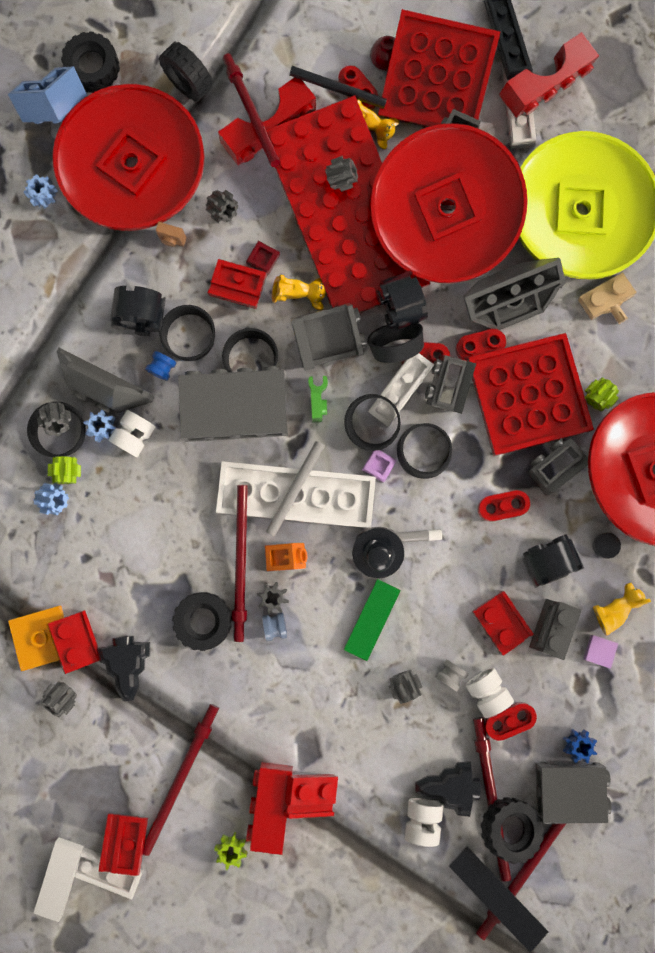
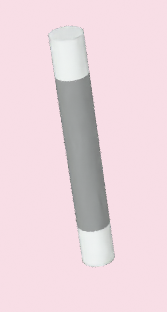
(415, 536)

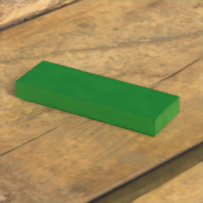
(372, 620)

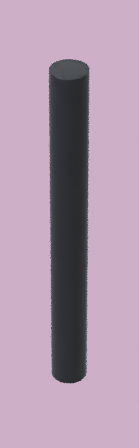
(338, 87)

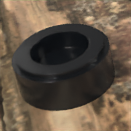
(606, 545)

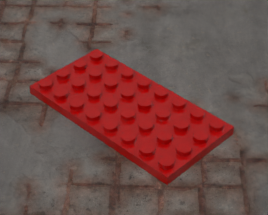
(334, 222)

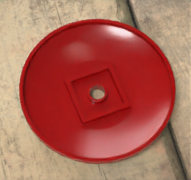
(121, 125)
(455, 166)
(622, 467)

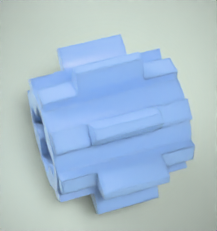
(40, 191)
(97, 420)
(50, 499)

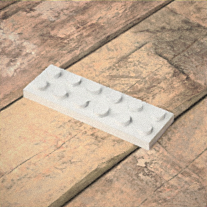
(322, 499)

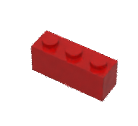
(268, 806)

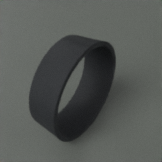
(180, 311)
(247, 333)
(400, 352)
(32, 432)
(351, 432)
(408, 468)

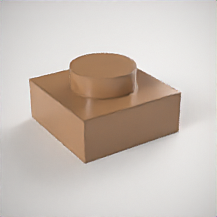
(170, 235)

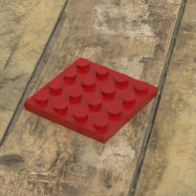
(437, 69)
(530, 394)

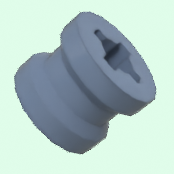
(274, 626)

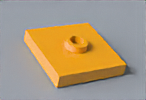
(33, 639)

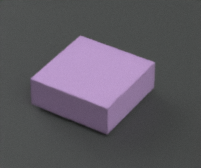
(379, 465)
(600, 651)

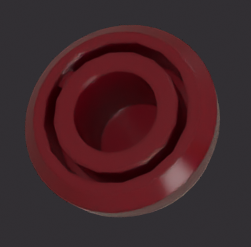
(381, 52)

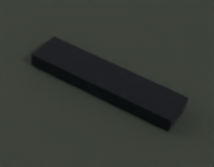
(510, 42)
(498, 899)

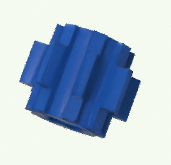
(587, 747)

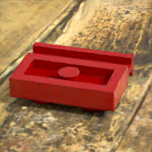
(237, 284)
(502, 623)
(74, 641)
(310, 795)
(123, 844)

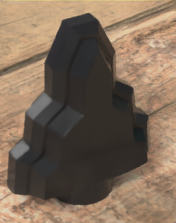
(125, 663)
(452, 788)

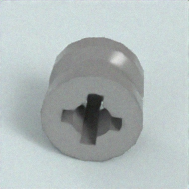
(451, 675)

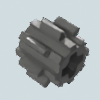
(341, 173)
(221, 206)
(54, 418)
(265, 595)
(405, 686)
(58, 699)

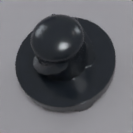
(378, 552)

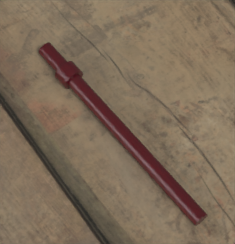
(235, 77)
(239, 613)
(201, 732)
(483, 746)
(522, 876)

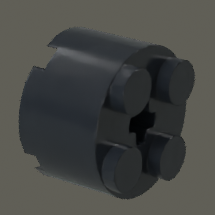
(402, 300)
(137, 310)
(552, 562)

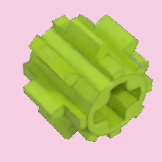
(601, 394)
(64, 470)
(239, 851)

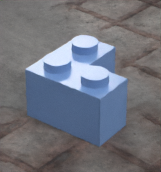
(48, 98)

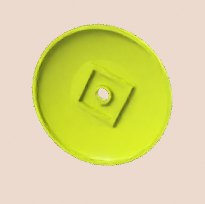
(612, 185)

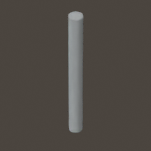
(295, 488)

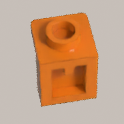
(285, 556)

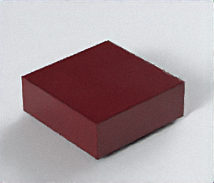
(263, 257)

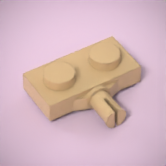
(608, 298)

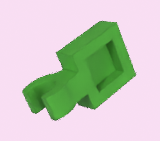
(319, 406)

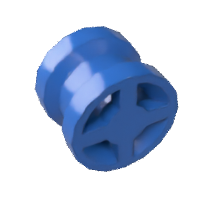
(160, 366)

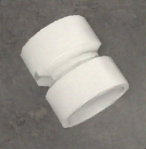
(132, 443)
(491, 696)
(426, 812)

